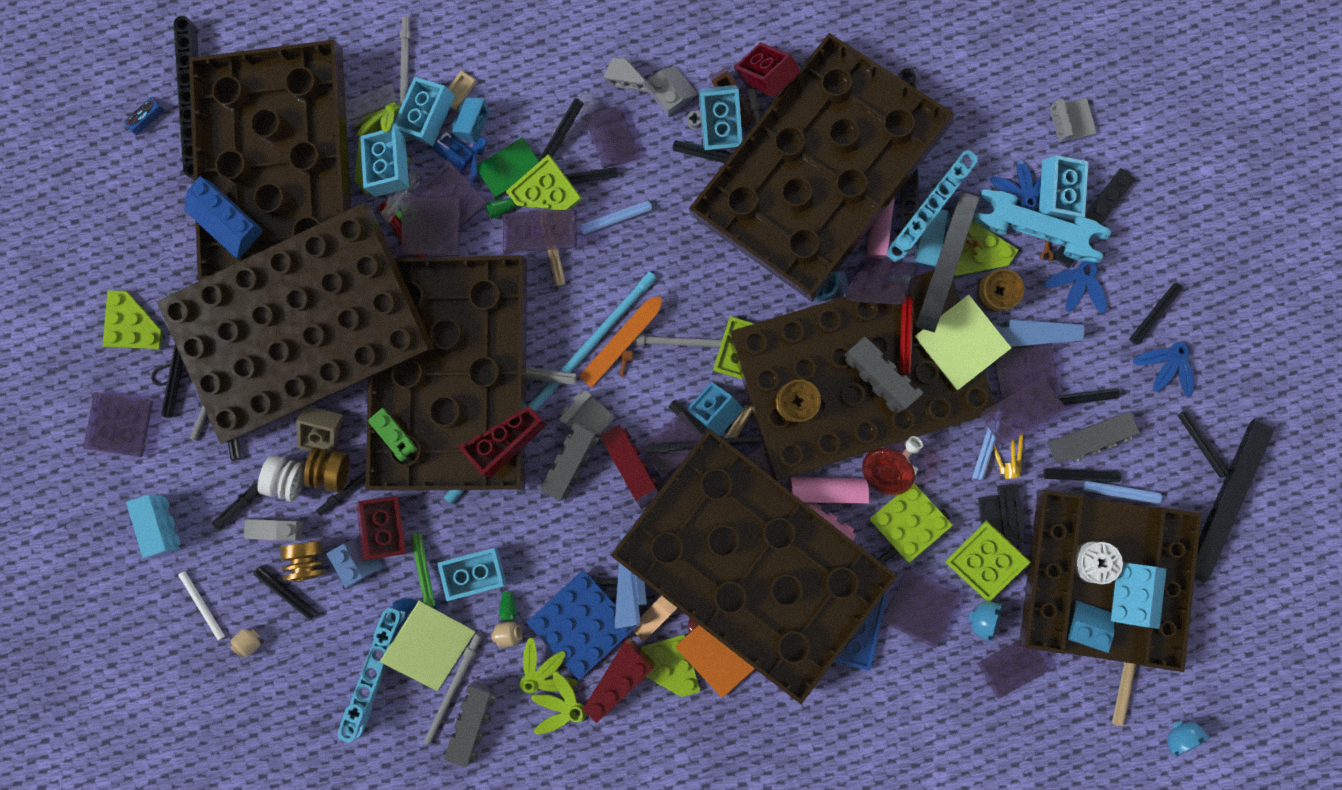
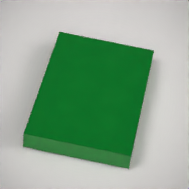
(507, 167)

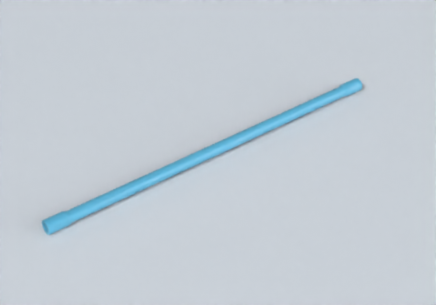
(642, 286)

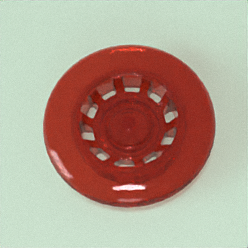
(890, 467)

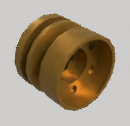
(1011, 290)
(802, 390)
(326, 469)
(302, 560)

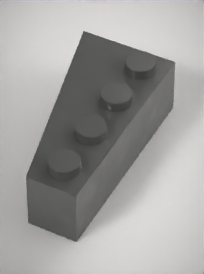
(882, 375)
(1093, 438)
(569, 461)
(469, 724)

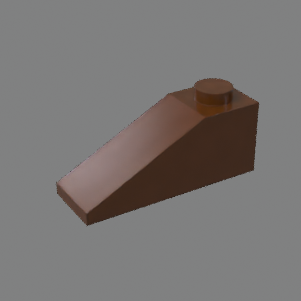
(723, 78)

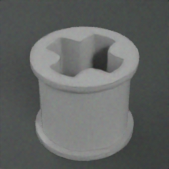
(690, 117)

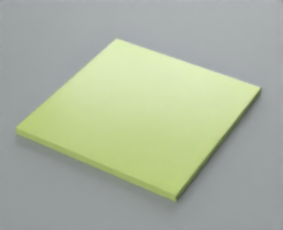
(963, 342)
(427, 646)

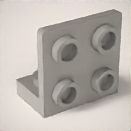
(1072, 119)

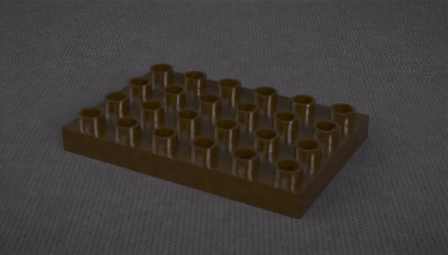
(270, 140)
(821, 166)
(295, 324)
(463, 385)
(851, 415)
(754, 565)

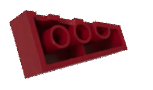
(503, 441)
(629, 465)
(622, 675)

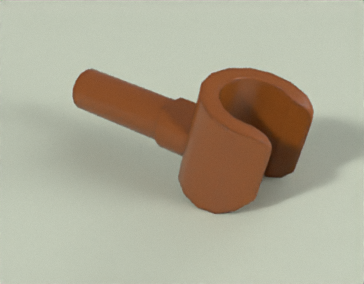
(972, 244)
(1046, 250)
(626, 356)

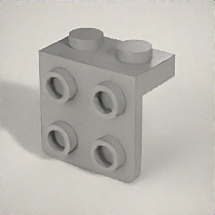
(588, 412)

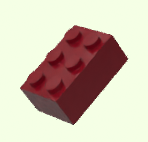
(767, 69)
(380, 528)

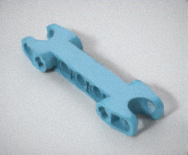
(937, 198)
(1072, 236)
(360, 707)

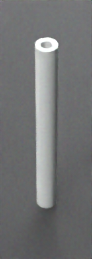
(201, 605)

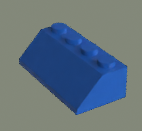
(221, 217)

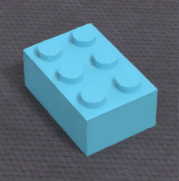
(423, 111)
(720, 117)
(384, 162)
(1063, 188)
(153, 526)
(472, 574)
(1139, 595)

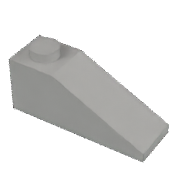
(624, 75)
(273, 530)

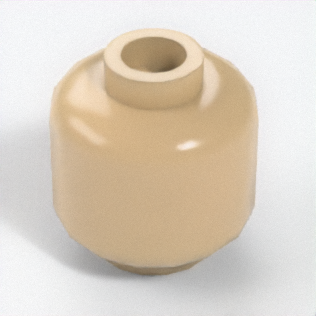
(507, 634)
(245, 642)

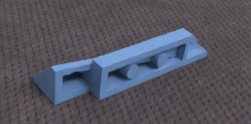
(1033, 333)
(630, 597)

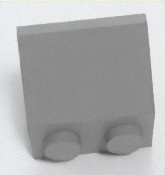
(671, 90)

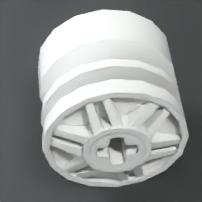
(281, 478)
(1086, 562)

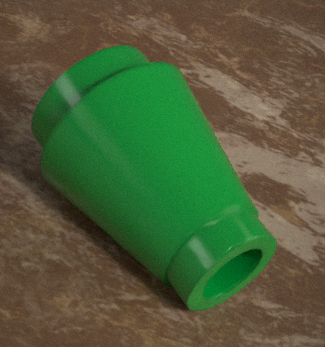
(499, 207)
(507, 607)

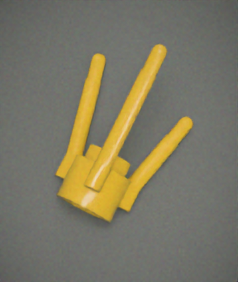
(1013, 468)

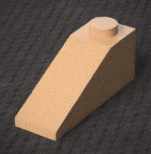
(654, 617)

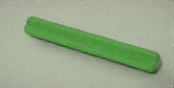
(423, 571)

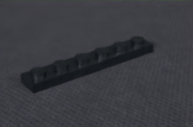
(1102, 206)

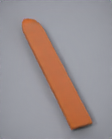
(621, 341)

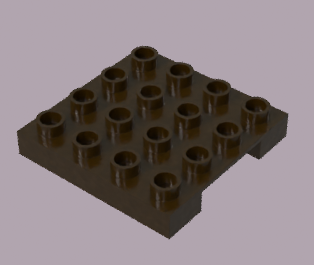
(1142, 537)

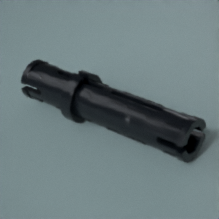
(243, 500)

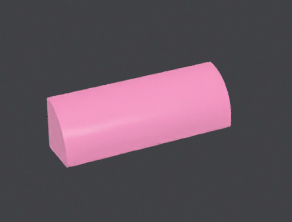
(880, 234)
(830, 489)

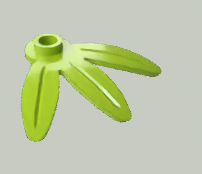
(386, 115)
(538, 678)
(554, 703)

